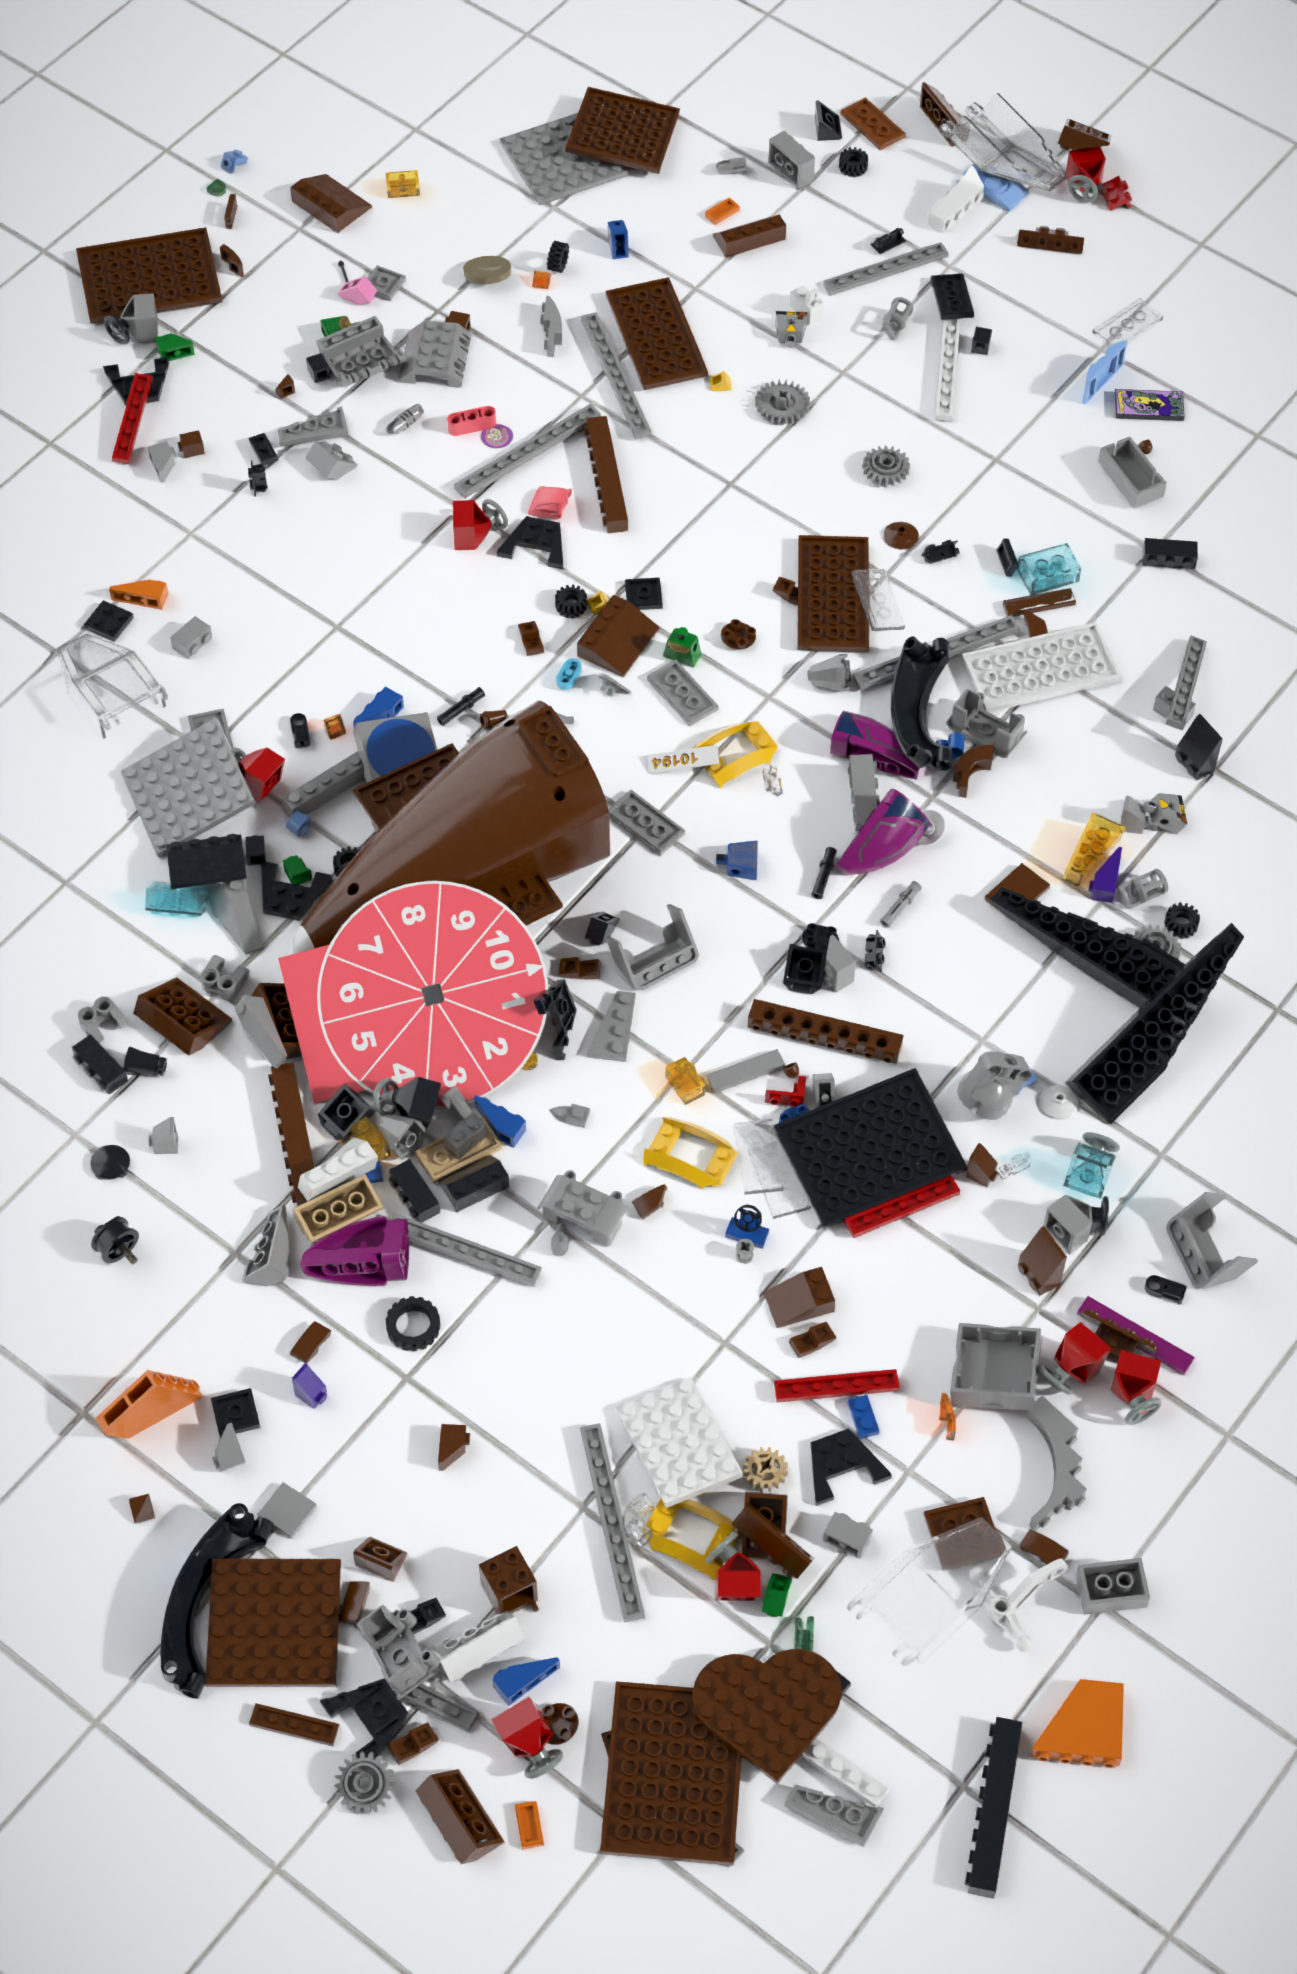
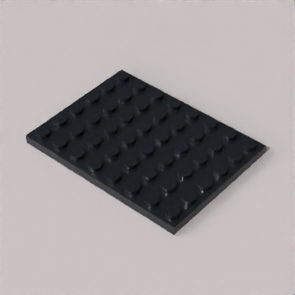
(869, 1147)

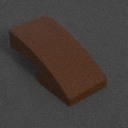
(232, 259)
(786, 590)
(530, 638)
(577, 969)
(813, 1340)
(310, 1341)
(1043, 1547)
(413, 1744)

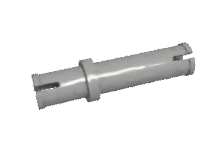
(905, 898)

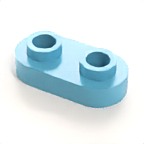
(567, 675)

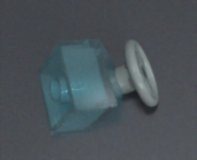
(1091, 1164)

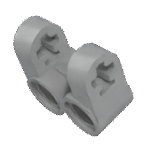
(220, 982)
(97, 1015)

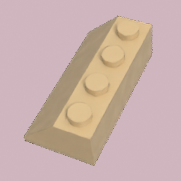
(337, 1209)

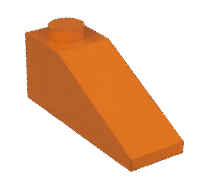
(142, 593)

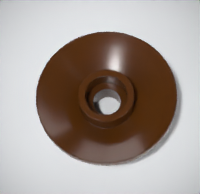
(901, 535)

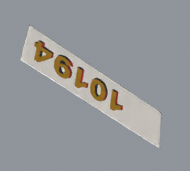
(683, 759)

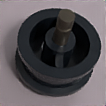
(115, 1240)

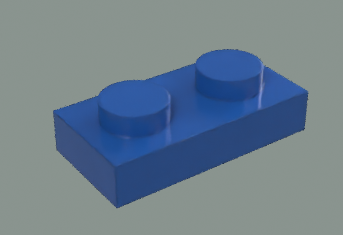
(863, 1416)

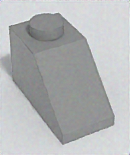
(162, 459)
(1133, 816)
(823, 1089)
(164, 1137)
(228, 1451)

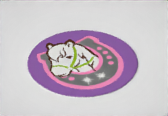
(497, 437)

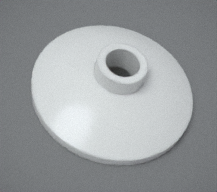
(938, 828)
(1057, 1108)

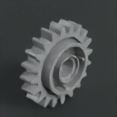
(886, 465)
(1160, 939)
(378, 1785)

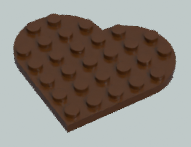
(768, 1708)

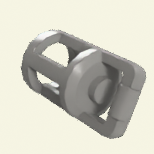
(895, 319)
(1140, 890)

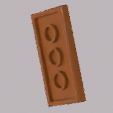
(872, 123)

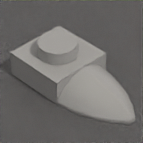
(573, 1115)

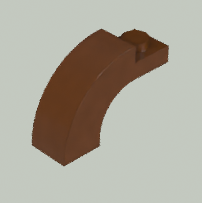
(970, 762)

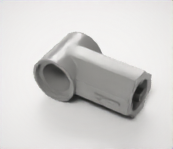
(456, 1103)

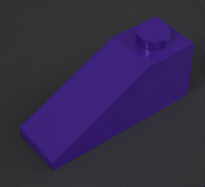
(1105, 879)

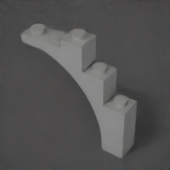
(1059, 1436)

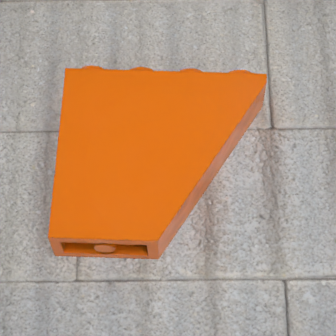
(147, 1403)
(1086, 1726)

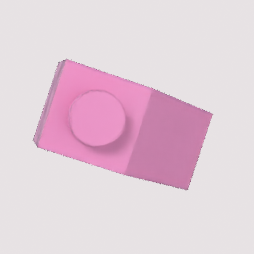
(358, 291)

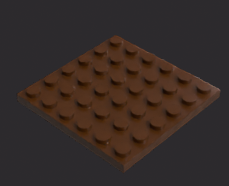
(623, 130)
(273, 1623)

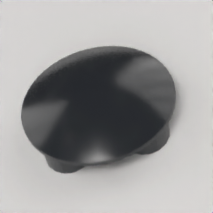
(818, 936)
(110, 1162)

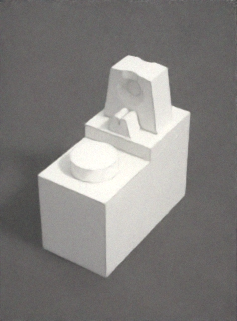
(807, 301)

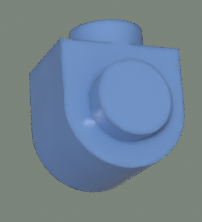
(299, 824)

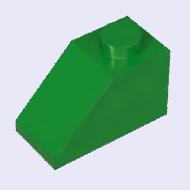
(174, 346)
(776, 1595)

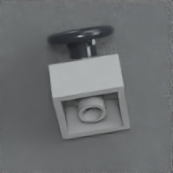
(137, 318)
(1071, 1221)

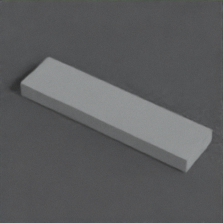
(745, 1071)
(442, 1707)

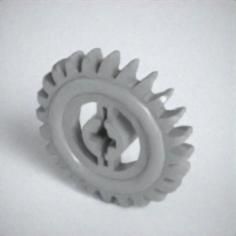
(781, 395)

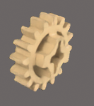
(761, 1461)

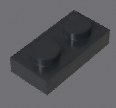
(263, 449)

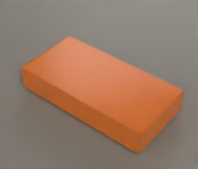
(722, 211)
(529, 1825)

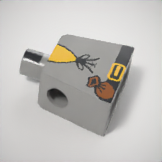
(790, 327)
(1167, 812)

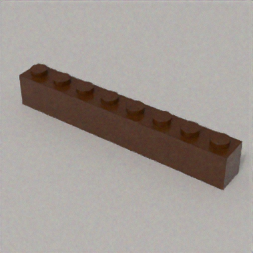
(607, 474)
(292, 1126)

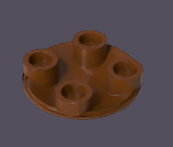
(738, 635)
(562, 1721)

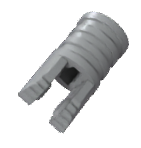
(732, 165)

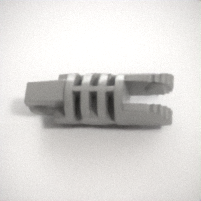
(405, 419)

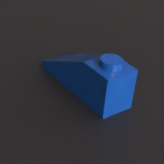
(521, 1678)

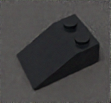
(1199, 748)

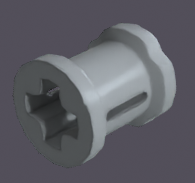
(744, 1251)

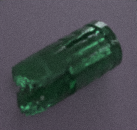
(804, 1638)

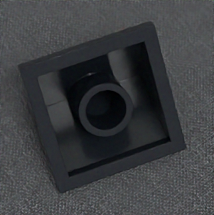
(826, 123)

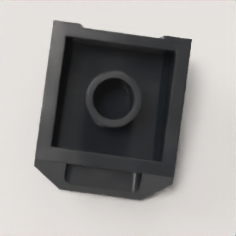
(804, 969)
(343, 1111)

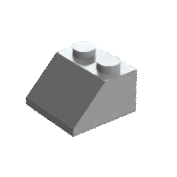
(839, 966)

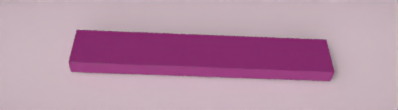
(1166, 1351)

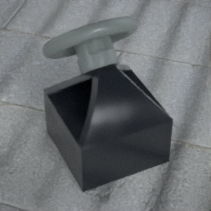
(412, 1100)

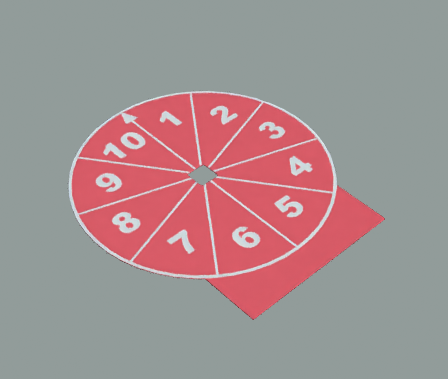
(364, 1004)

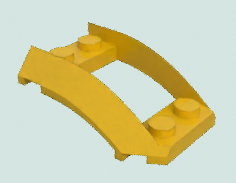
(757, 736)
(667, 1137)
(663, 1517)

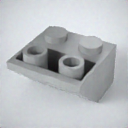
(330, 459)

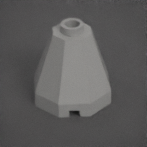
(831, 673)
(401, 1134)

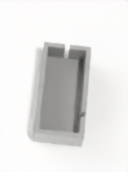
(1132, 472)

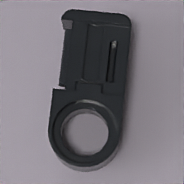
(300, 732)
(1168, 1288)

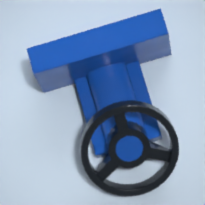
(748, 1226)

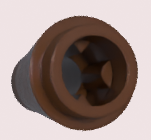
(491, 718)

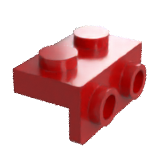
(1116, 193)

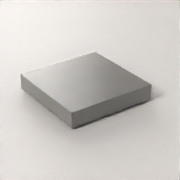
(386, 282)
(287, 1510)

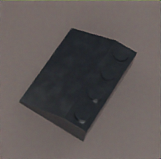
(206, 861)

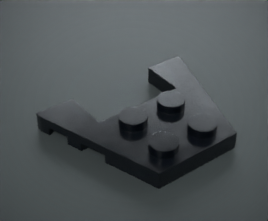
(123, 384)
(537, 535)
(289, 899)
(562, 1010)
(839, 1455)
(376, 1708)

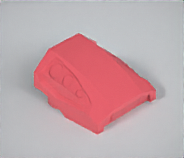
(549, 502)

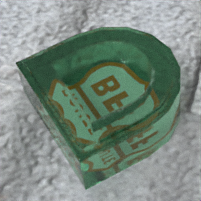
(216, 188)

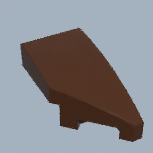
(1035, 624)
(650, 1201)

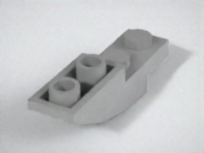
(551, 325)

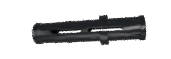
(466, 702)
(826, 866)

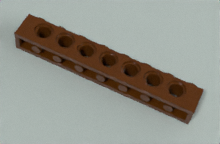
(834, 1027)

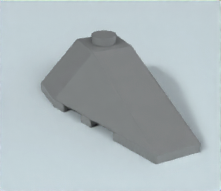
(233, 909)
(260, 1029)
(272, 1253)

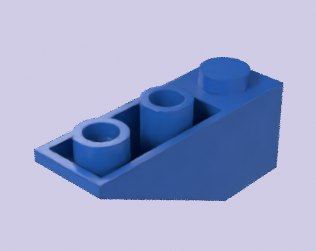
(384, 705)
(505, 1125)

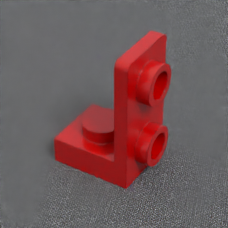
(788, 1098)

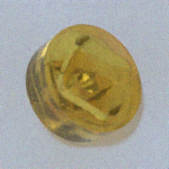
(532, 1062)

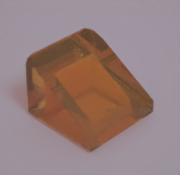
(541, 279)
(334, 726)

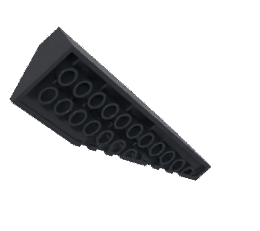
(1116, 960)
(1153, 1033)

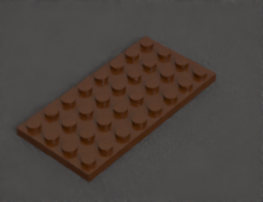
(656, 333)
(828, 600)

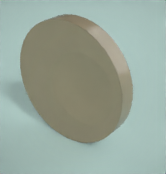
(487, 269)

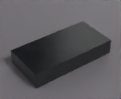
(1007, 557)

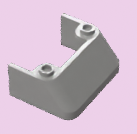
(661, 961)
(1196, 1248)

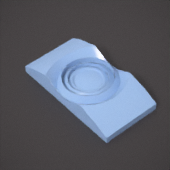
(1001, 190)
(1104, 369)

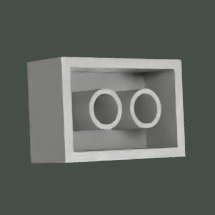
(791, 160)
(1112, 1586)

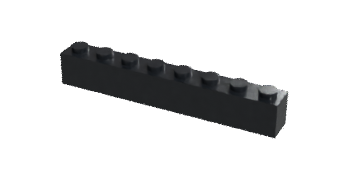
(994, 1807)

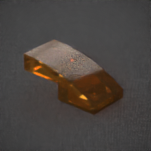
(947, 1414)

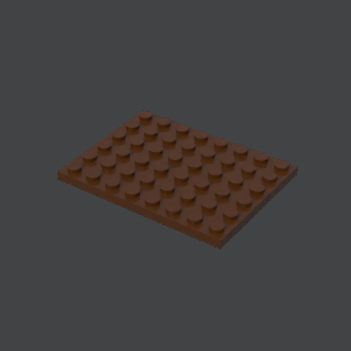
(170, 265)
(668, 1780)

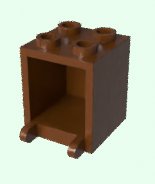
(508, 1582)

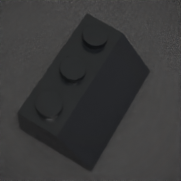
(475, 1182)

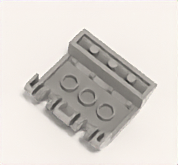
(436, 351)
(359, 352)

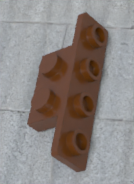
(1050, 240)
(1117, 1337)

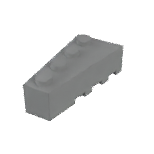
(864, 785)

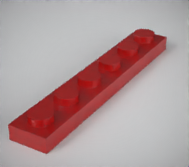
(132, 418)
(901, 1207)
(836, 1385)

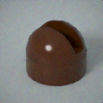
(1146, 446)
(791, 1070)

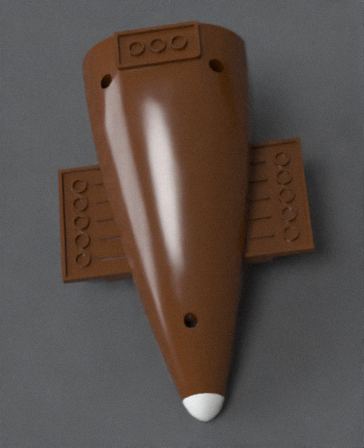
(492, 818)

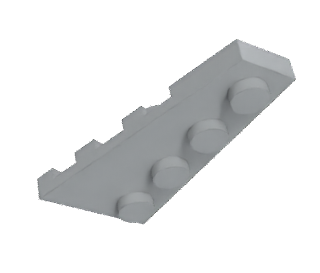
(314, 429)
(614, 1033)
(841, 1816)

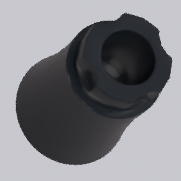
(144, 1062)

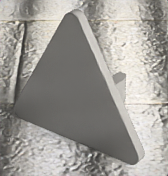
(611, 684)

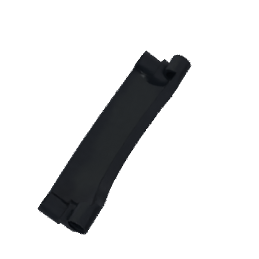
(911, 689)
(224, 1540)

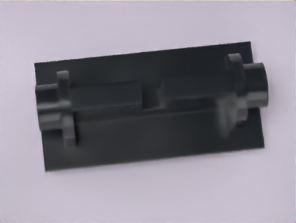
(888, 242)
(258, 476)
(947, 548)
(875, 958)

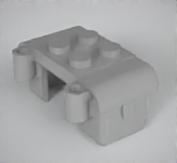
(983, 727)
(584, 1207)
(397, 1649)

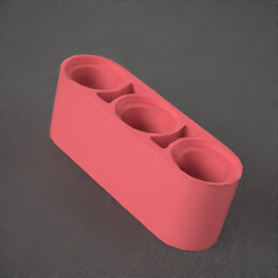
(471, 420)

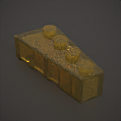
(1094, 845)

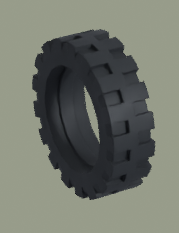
(407, 1305)

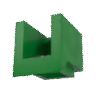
(296, 870)

